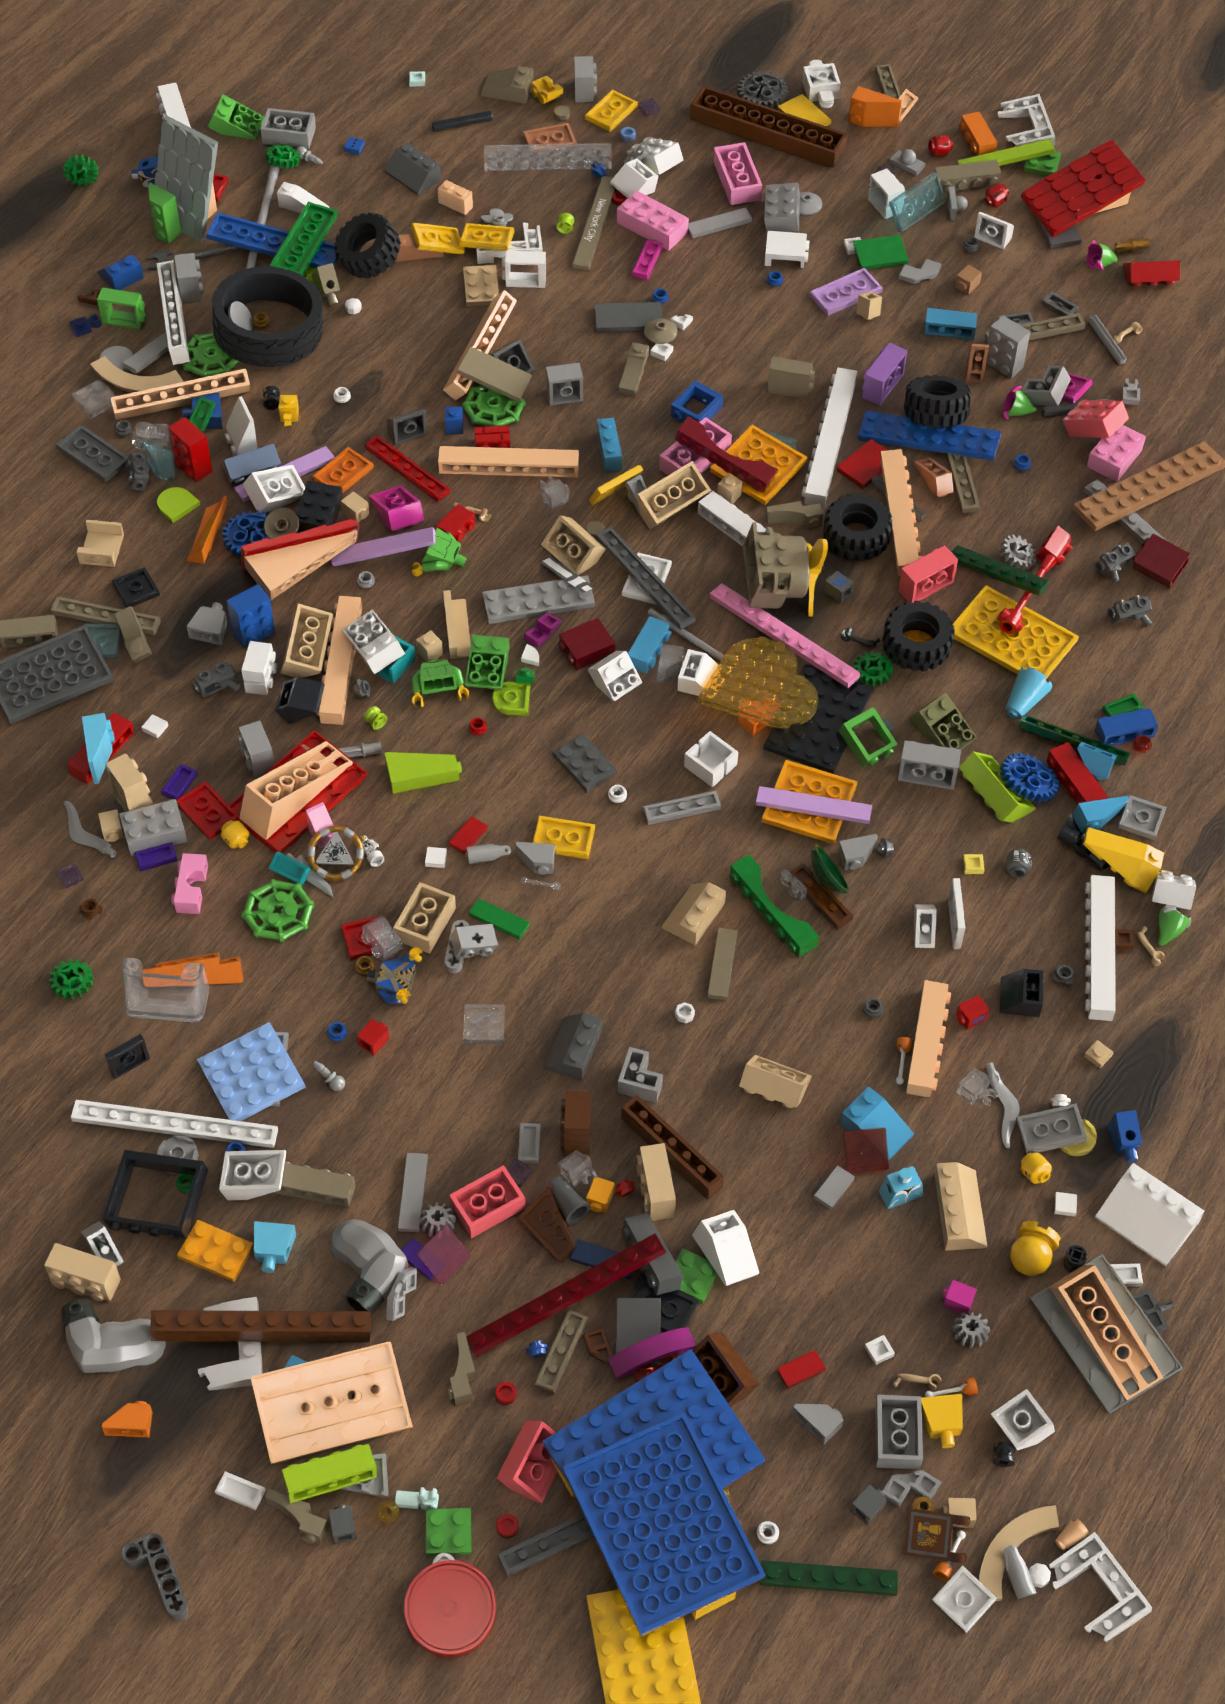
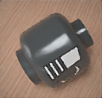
(1018, 863)

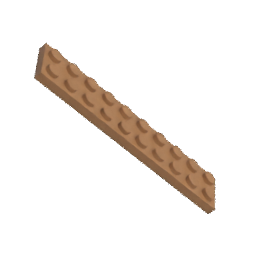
(1149, 486)

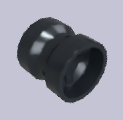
(271, 397)
(1070, 1260)

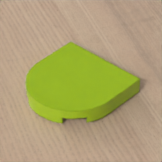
(176, 503)
(512, 698)

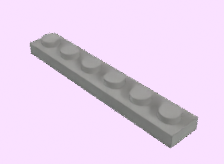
(1132, 523)

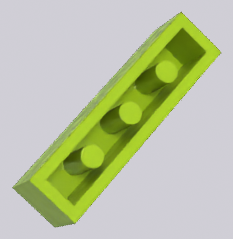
(329, 1473)

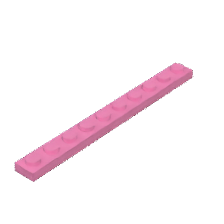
(782, 633)

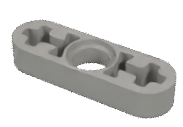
(450, 951)

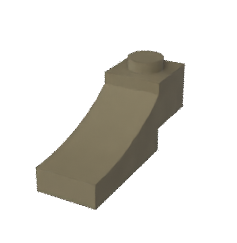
(634, 368)
(795, 513)
(133, 634)
(465, 1372)
(311, 1527)

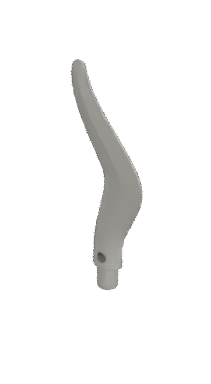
(82, 837)
(1010, 1103)

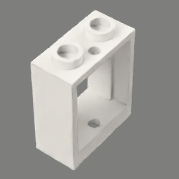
(522, 279)

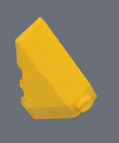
(1131, 859)

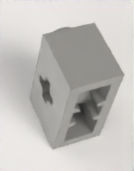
(474, 940)

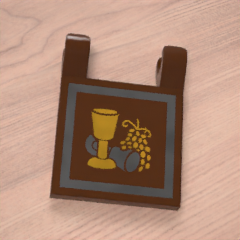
(931, 1535)

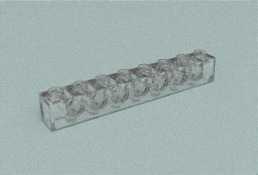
(546, 156)

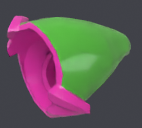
(1099, 256)
(1017, 404)

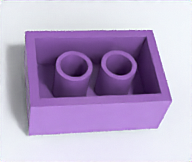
(884, 374)

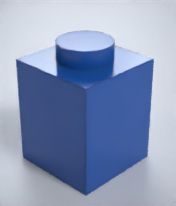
(454, 420)

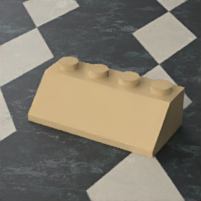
(671, 495)
(306, 642)
(959, 1207)

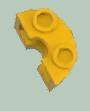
(545, 89)

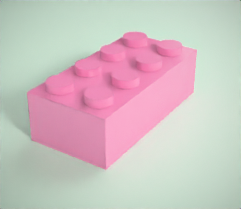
(737, 173)
(652, 220)
(679, 455)

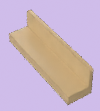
(457, 626)

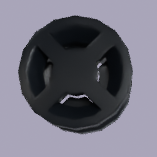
(1003, 1454)

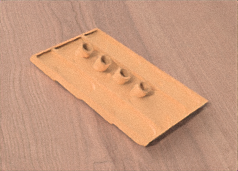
(312, 1404)

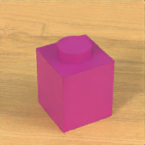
(959, 1297)

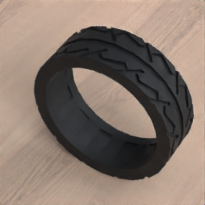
(266, 348)

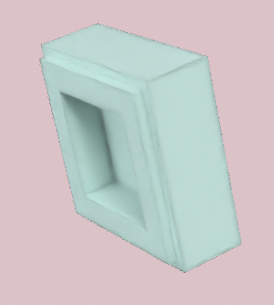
(416, 79)

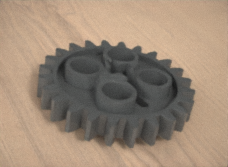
(763, 89)

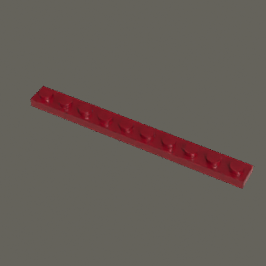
(565, 1295)

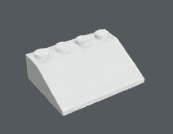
(1149, 1214)

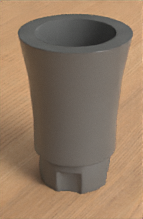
(568, 1200)

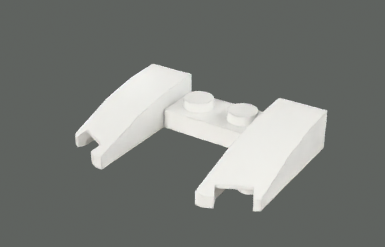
(1028, 107)
(531, 242)
(237, 1372)
(1131, 1603)

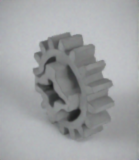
(1017, 552)

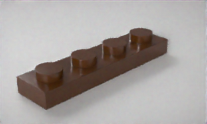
(822, 897)

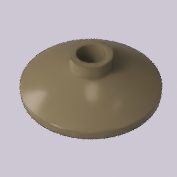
(660, 331)
(277, 519)

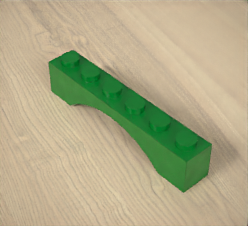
(796, 933)

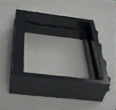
(161, 1163)

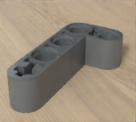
(163, 1577)

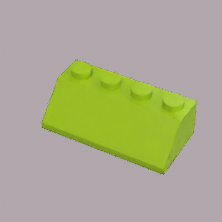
(985, 776)

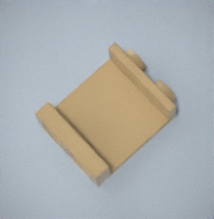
(101, 543)

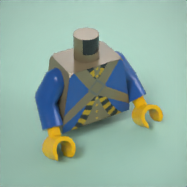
(396, 977)

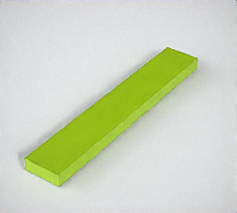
(1014, 154)

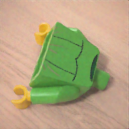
(441, 555)
(437, 677)

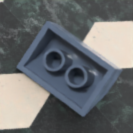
(257, 460)

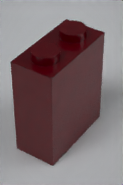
(1161, 560)
(586, 644)

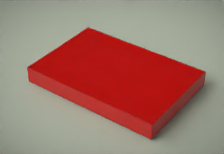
(863, 464)
(205, 809)

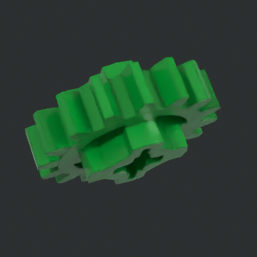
(282, 156)
(80, 170)
(872, 669)
(71, 979)

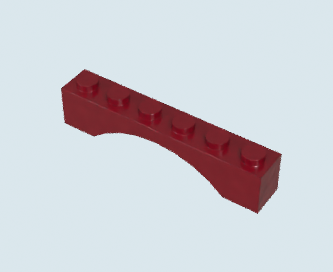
(755, 473)

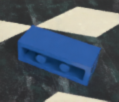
(1126, 727)

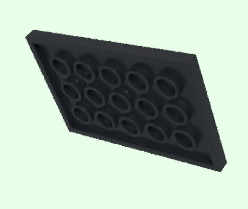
(818, 739)

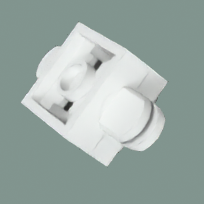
(821, 83)

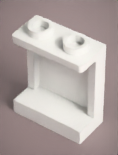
(786, 247)

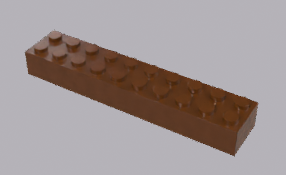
(768, 126)

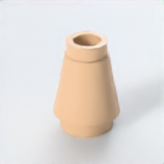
(1071, 1535)

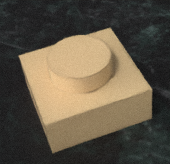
(1098, 1054)

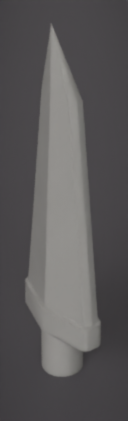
(312, 877)

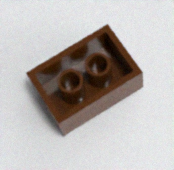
(575, 1122)

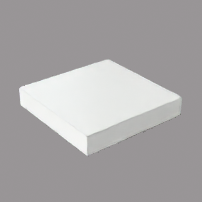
(964, 1599)

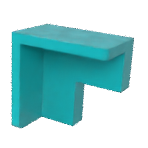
(398, 667)

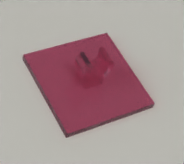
(443, 1254)

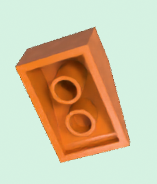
(874, 109)

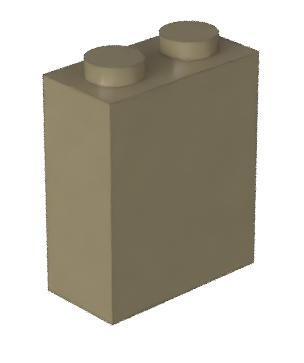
(791, 377)

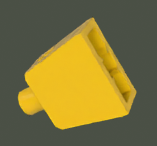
(943, 1417)

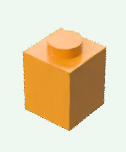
(600, 1194)

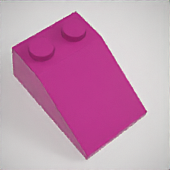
(397, 508)

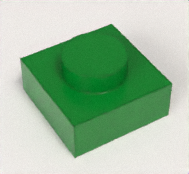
(525, 676)

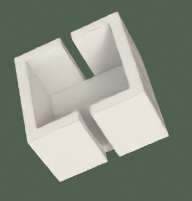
(883, 190)
(259, 668)
(713, 760)

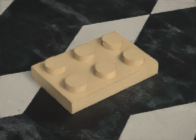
(480, 285)

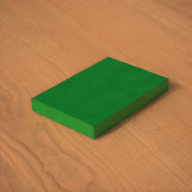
(880, 252)

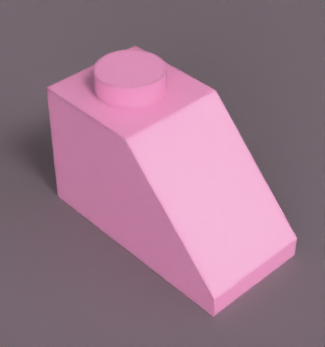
(318, 819)

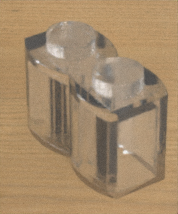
(155, 434)
(382, 938)

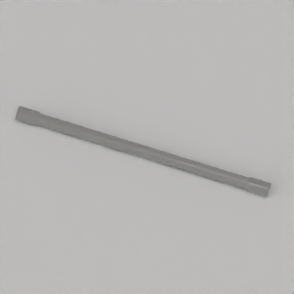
(272, 177)

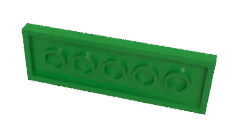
(305, 238)

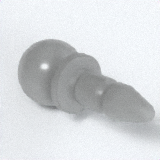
(306, 155)
(335, 1081)

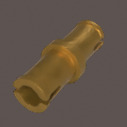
(1132, 245)

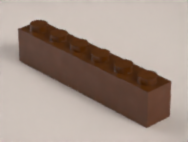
(679, 1152)

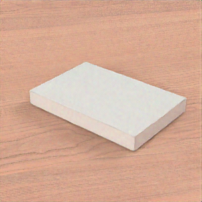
(658, 565)
(956, 913)

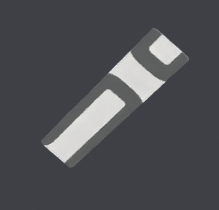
(567, 574)

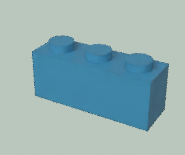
(950, 323)
(609, 444)
(649, 644)

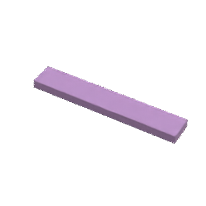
(302, 465)
(385, 546)
(814, 805)

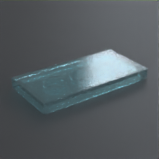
(917, 202)

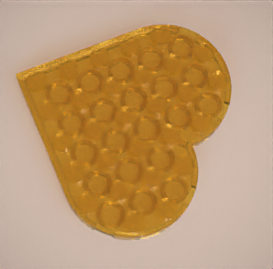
(761, 685)

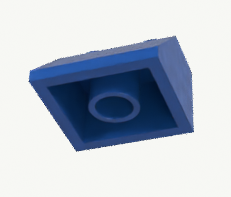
(122, 273)

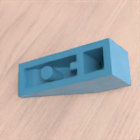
(1098, 813)

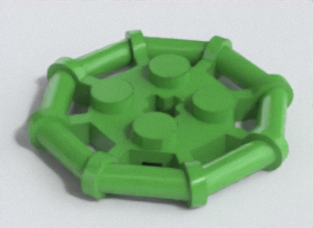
(207, 344)
(495, 412)
(277, 900)

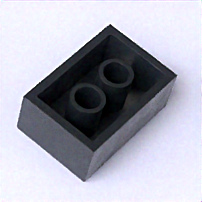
(318, 506)

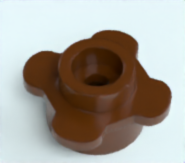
(88, 904)

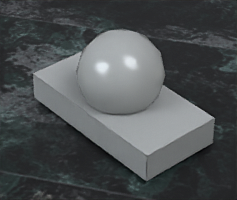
(907, 161)
(955, 203)
(635, 486)

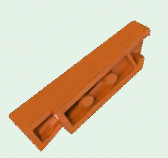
(208, 532)
(217, 971)

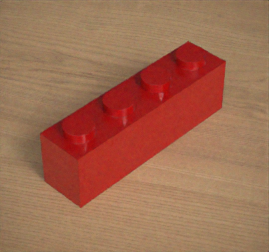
(78, 764)
(1074, 774)

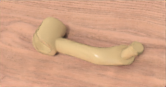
(1135, 326)
(483, 516)
(1155, 954)
(919, 1379)

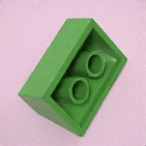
(164, 213)

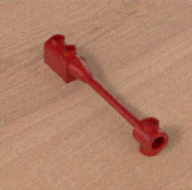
(1050, 554)

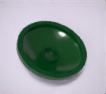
(827, 871)

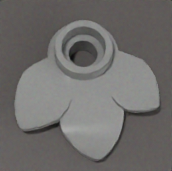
(497, 217)

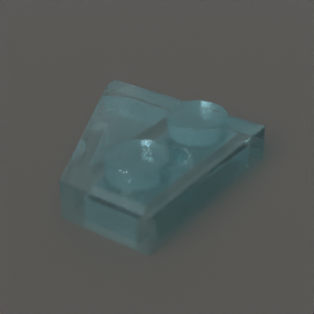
(160, 460)

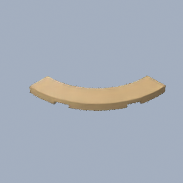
(131, 382)
(1014, 1533)

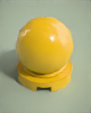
(1034, 1248)

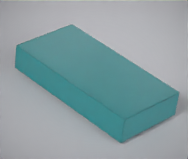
(289, 868)

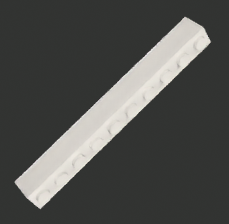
(830, 437)

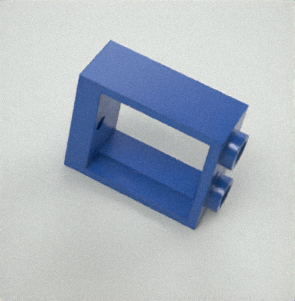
(701, 393)

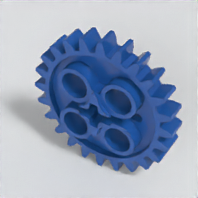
(240, 531)
(1037, 786)

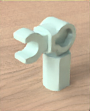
(413, 1500)

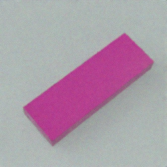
(647, 260)

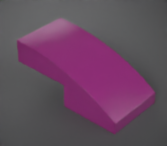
(544, 628)

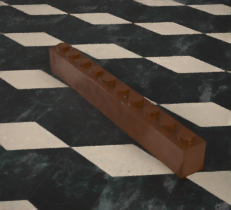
(260, 1326)

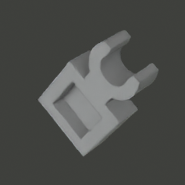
(639, 154)
(1131, 393)

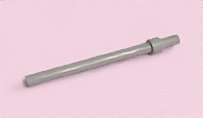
(693, 639)

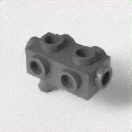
(137, 471)
(1113, 561)
(1135, 609)
(215, 679)

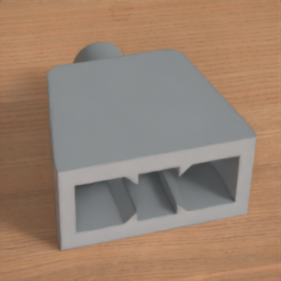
(208, 624)

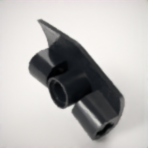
(1073, 837)

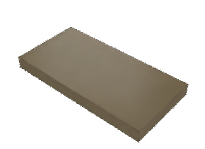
(494, 374)

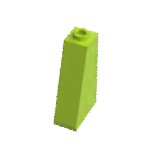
(420, 770)

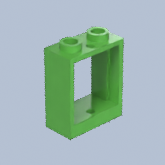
(121, 318)
(855, 745)

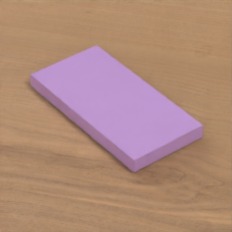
(844, 291)

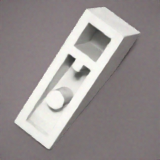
(295, 198)

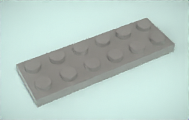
(535, 600)

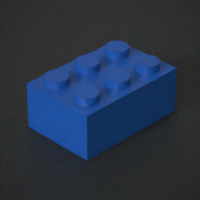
(251, 616)

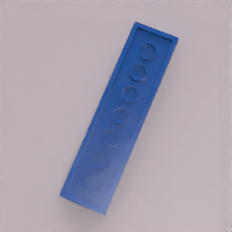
(260, 238)
(903, 432)

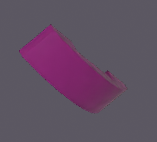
(650, 1350)

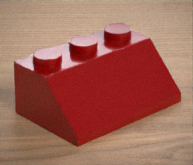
(1152, 272)

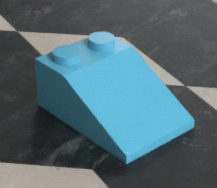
(98, 743)

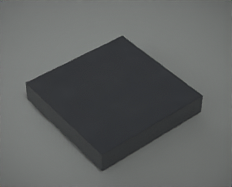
(135, 587)
(127, 1056)

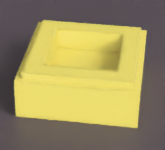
(973, 864)

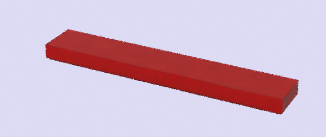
(407, 468)

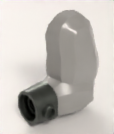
(371, 1256)
(107, 1345)

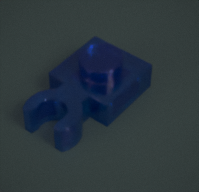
(83, 326)

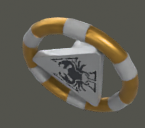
(335, 853)

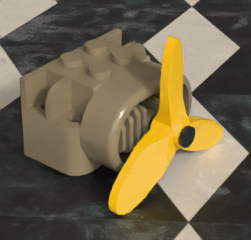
(781, 567)

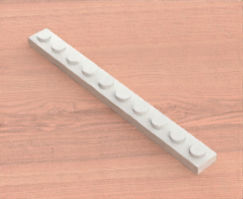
(174, 1123)

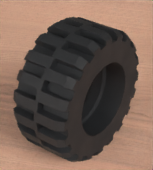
(375, 258)
(937, 401)
(857, 510)
(918, 654)

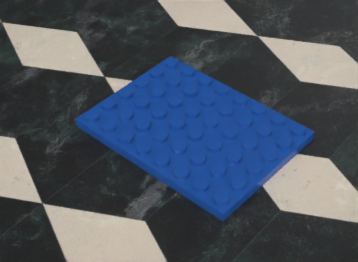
(663, 1394)
(663, 1523)

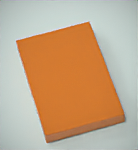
(344, 470)

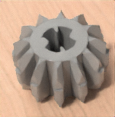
(430, 1216)
(963, 1332)

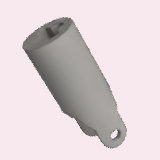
(486, 852)
(1018, 1573)

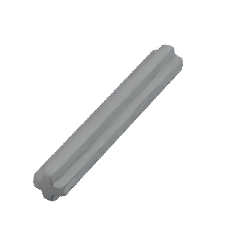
(1107, 339)

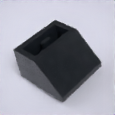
(299, 699)
(1022, 993)

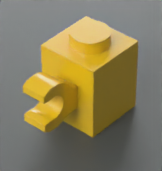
(288, 409)

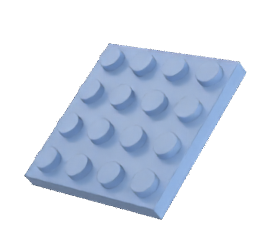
(251, 1073)

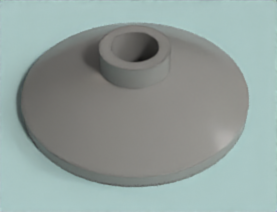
(809, 203)

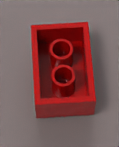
(190, 449)

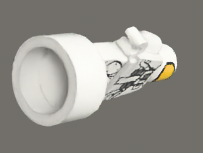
(374, 857)

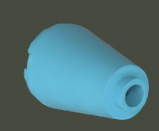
(1026, 692)

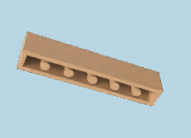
(927, 1039)

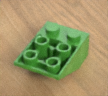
(235, 119)
(487, 662)

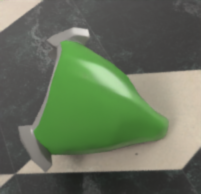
(1171, 924)

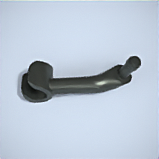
(847, 635)

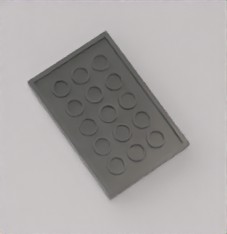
(51, 674)

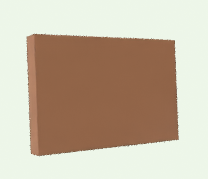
(550, 135)

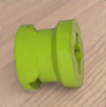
(565, 223)
(375, 717)

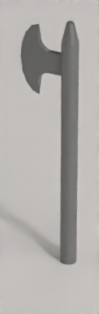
(162, 255)

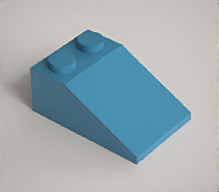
(873, 1111)

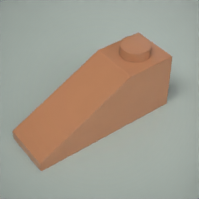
(409, 250)
(976, 363)
(935, 476)

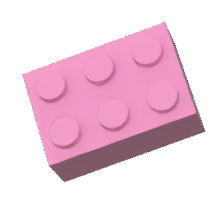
(1115, 454)

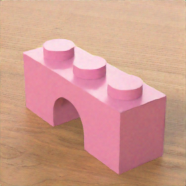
(191, 869)

